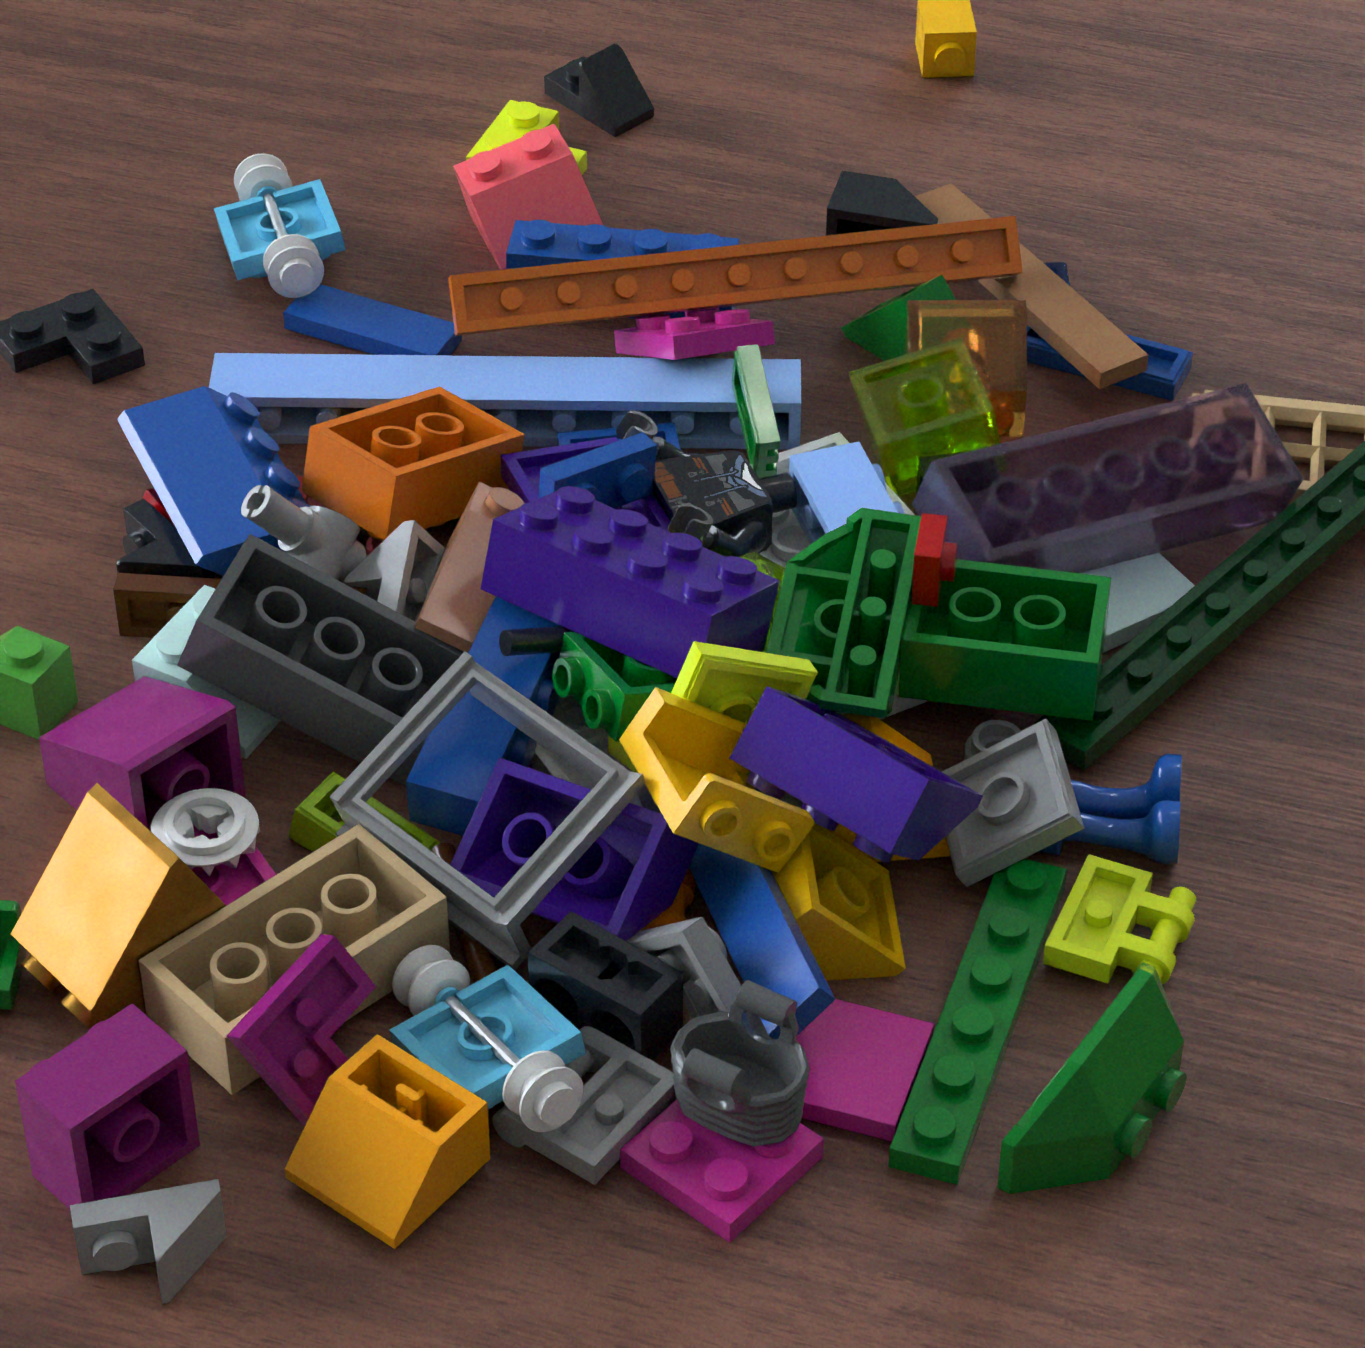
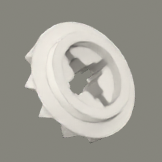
(212, 812)

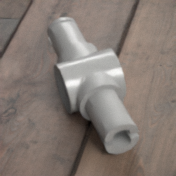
(307, 533)

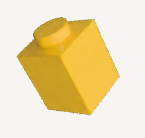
(945, 38)

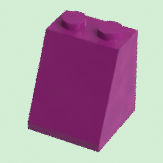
(146, 748)

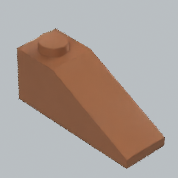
(455, 601)

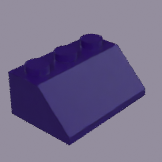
(850, 777)
(616, 883)

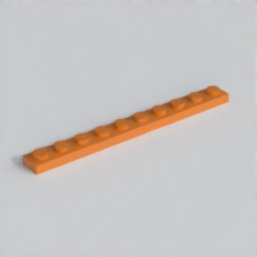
(733, 275)

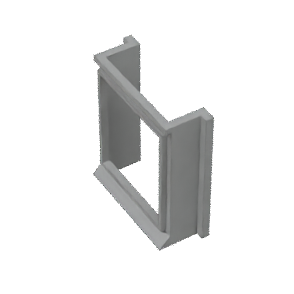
(484, 918)

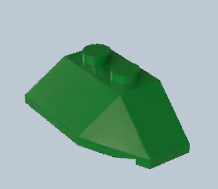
(848, 609)
(1101, 1096)

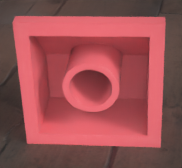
(524, 182)

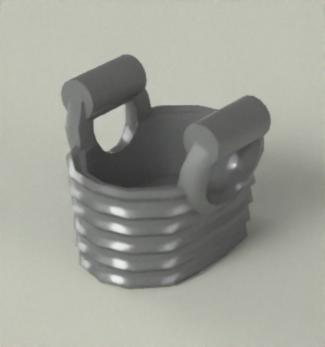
(737, 1078)

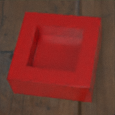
(933, 560)

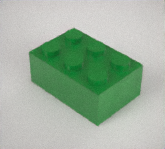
(1009, 641)

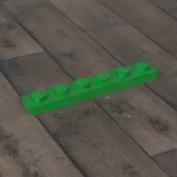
(977, 1022)

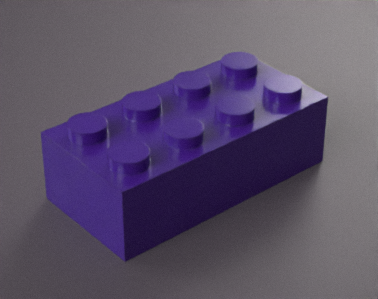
(625, 580)

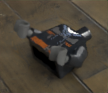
(714, 493)

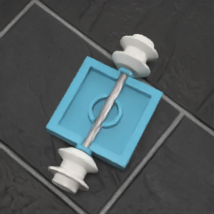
(278, 227)
(490, 1036)

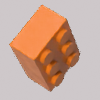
(406, 460)

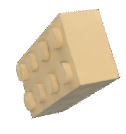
(226, 963)

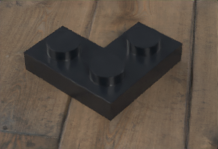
(74, 327)

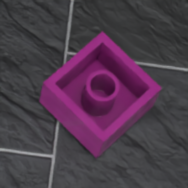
(108, 1110)

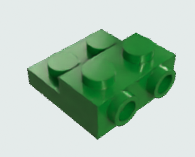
(605, 683)

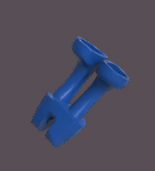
(1133, 818)

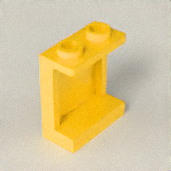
(702, 791)

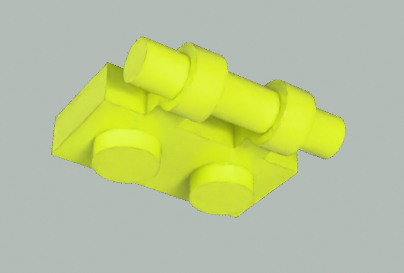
(1101, 914)

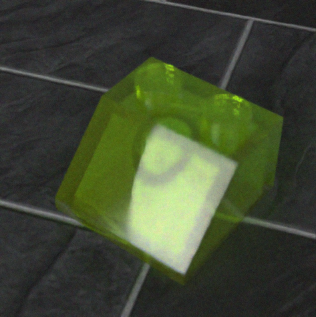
(923, 408)

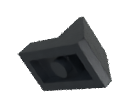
(602, 90)
(155, 545)

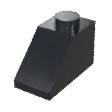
(873, 204)

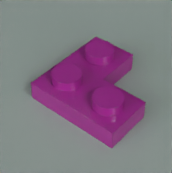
(293, 1022)

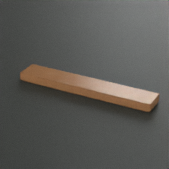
(1052, 306)

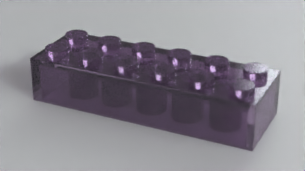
(1115, 485)

